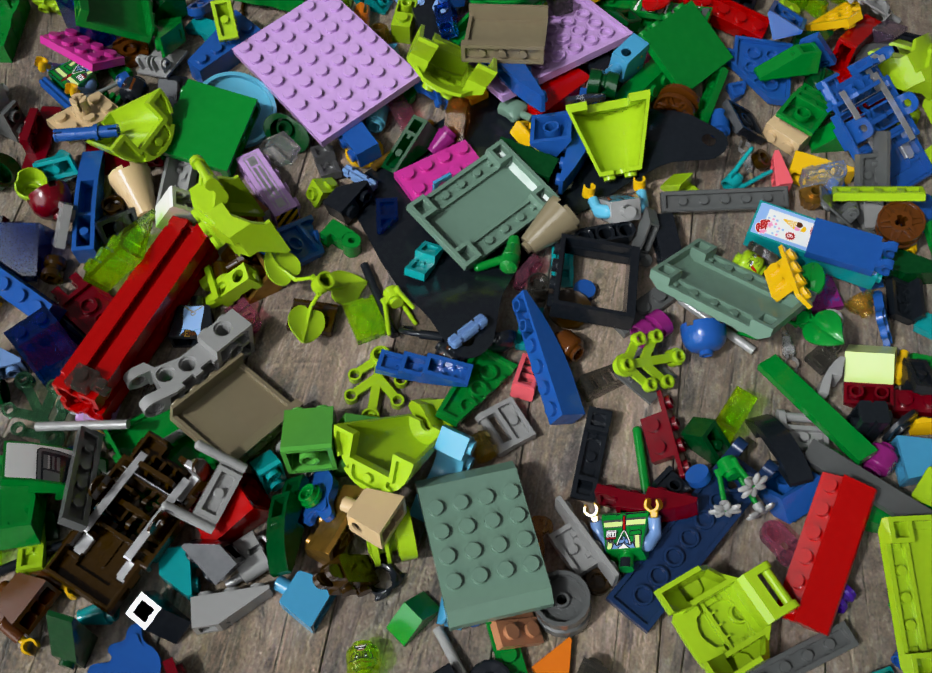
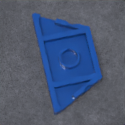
(302, 240)

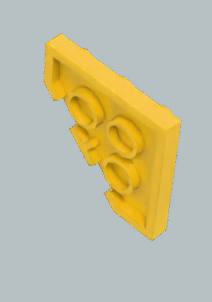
(842, 16)

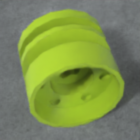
(401, 541)

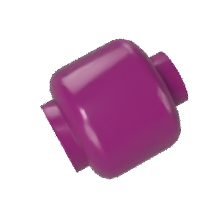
(883, 462)

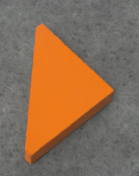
(557, 660)

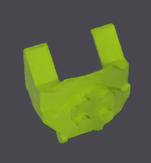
(911, 68)
(442, 70)
(218, 205)
(725, 616)

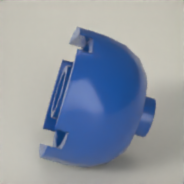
(704, 336)

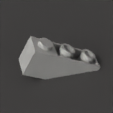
(220, 610)

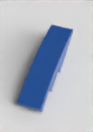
(423, 369)

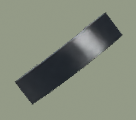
(783, 446)
(591, 454)

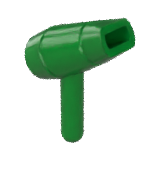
(508, 261)

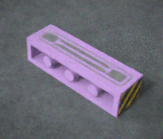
(268, 187)

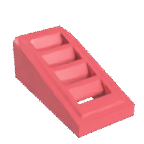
(780, 173)
(523, 389)

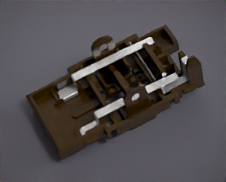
(106, 563)

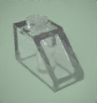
(280, 149)

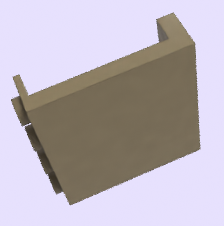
(505, 32)
(232, 411)

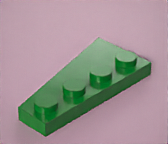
(487, 375)

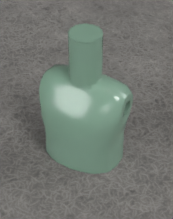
(514, 110)

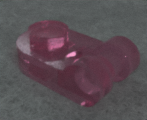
(531, 266)
(249, 313)
(773, 535)

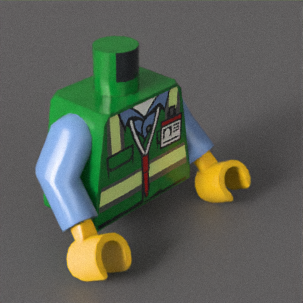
(69, 76)
(627, 535)

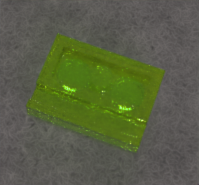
(365, 319)

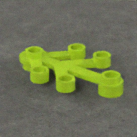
(626, 366)
(376, 383)

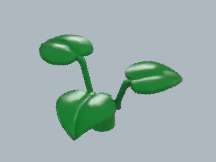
(826, 325)

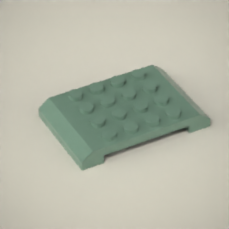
(482, 205)
(724, 290)
(483, 545)

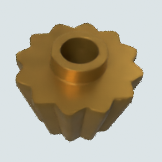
(382, 30)
(810, 197)

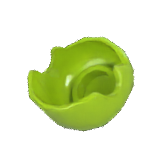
(29, 180)

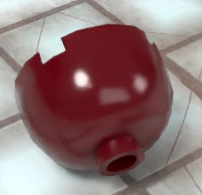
(45, 199)

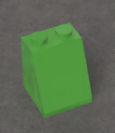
(309, 439)

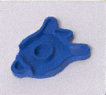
(882, 318)
(325, 508)
(130, 655)

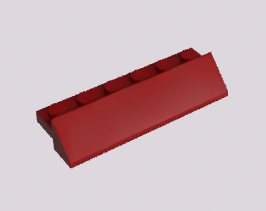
(734, 17)
(827, 550)

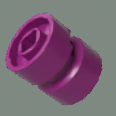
(654, 320)

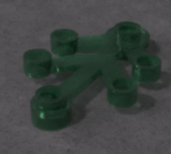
(40, 412)

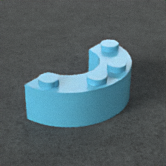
(452, 456)

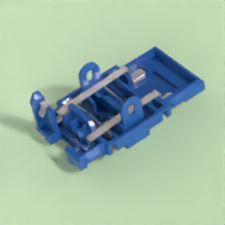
(868, 86)

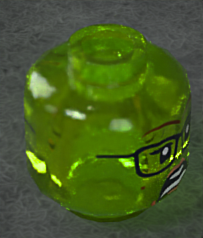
(363, 658)

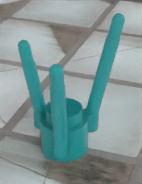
(734, 178)

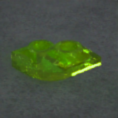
(813, 7)

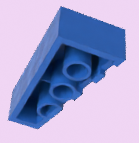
(218, 57)

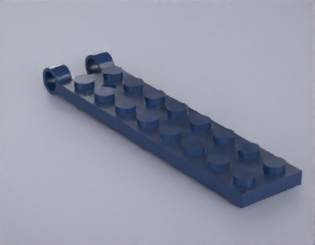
(682, 546)

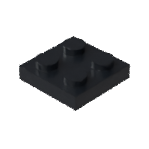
(743, 122)

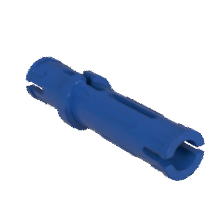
(85, 133)

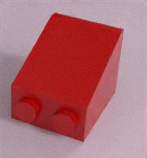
(243, 513)

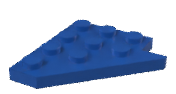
(752, 52)

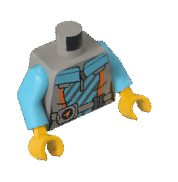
(618, 207)

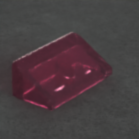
(400, 111)

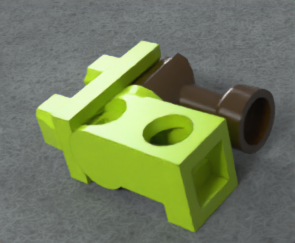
(229, 280)

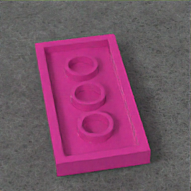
(82, 49)
(419, 176)

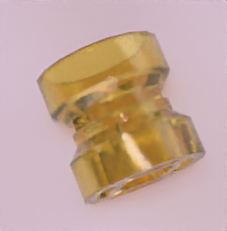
(484, 448)

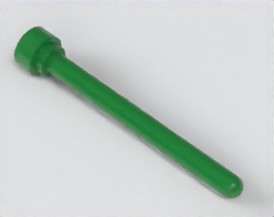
(641, 459)

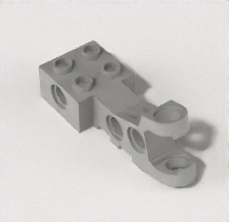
(215, 345)

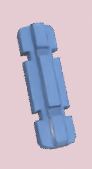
(356, 176)
(467, 331)

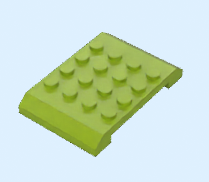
(908, 576)

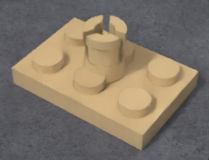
(83, 112)

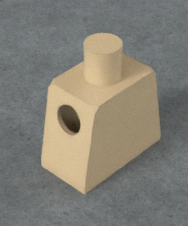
(374, 515)

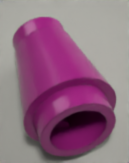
(442, 139)

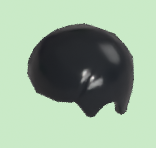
(503, 341)

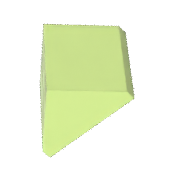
(870, 364)

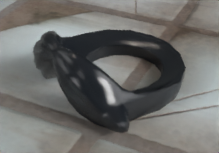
(396, 579)

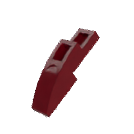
(898, 401)
(675, 505)

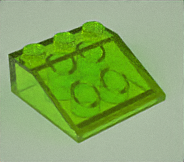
(120, 254)

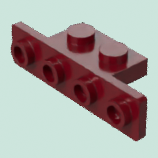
(37, 135)
(663, 435)

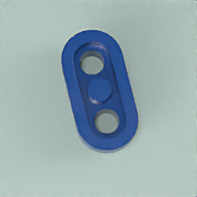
(199, 8)

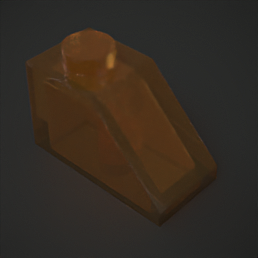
(458, 117)

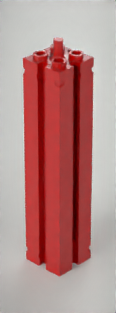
(139, 315)

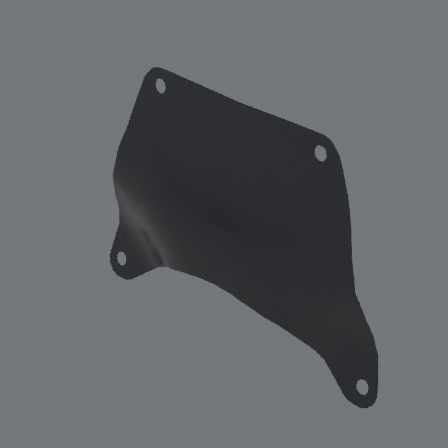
(457, 296)

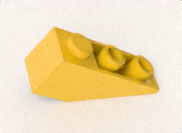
(803, 160)

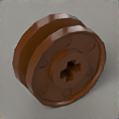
(678, 98)
(904, 214)

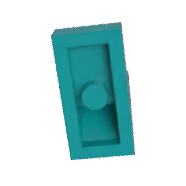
(58, 166)

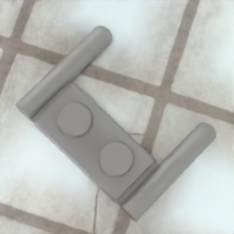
(217, 492)

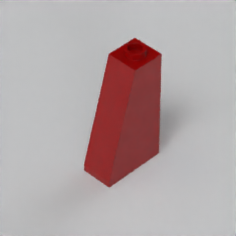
(853, 41)
(561, 87)

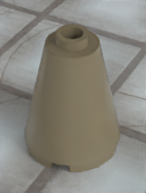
(549, 226)

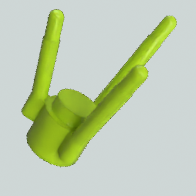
(395, 298)

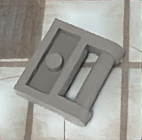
(65, 216)
(511, 421)
(802, 434)

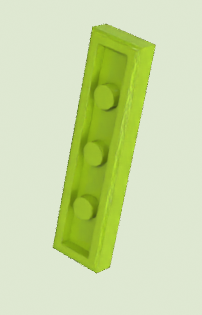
(878, 193)

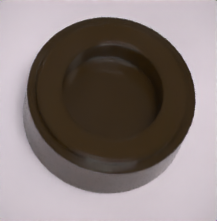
(761, 159)
(597, 583)

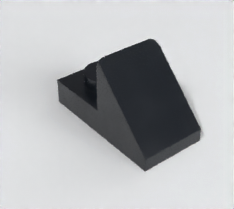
(171, 87)
(113, 224)
(916, 376)

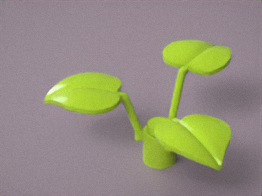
(304, 321)

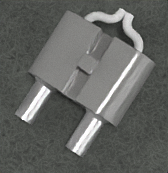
(256, 559)

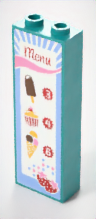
(778, 226)

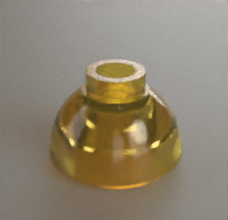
(861, 303)

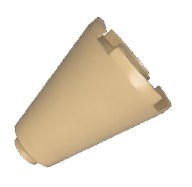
(134, 186)

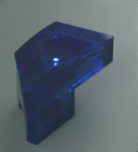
(386, 213)

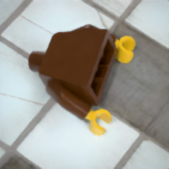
(25, 602)

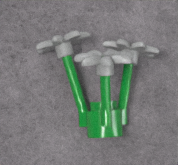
(731, 470)

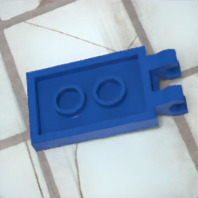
(850, 248)

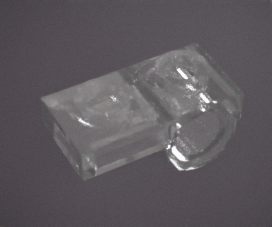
(828, 174)

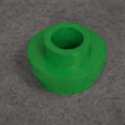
(310, 495)

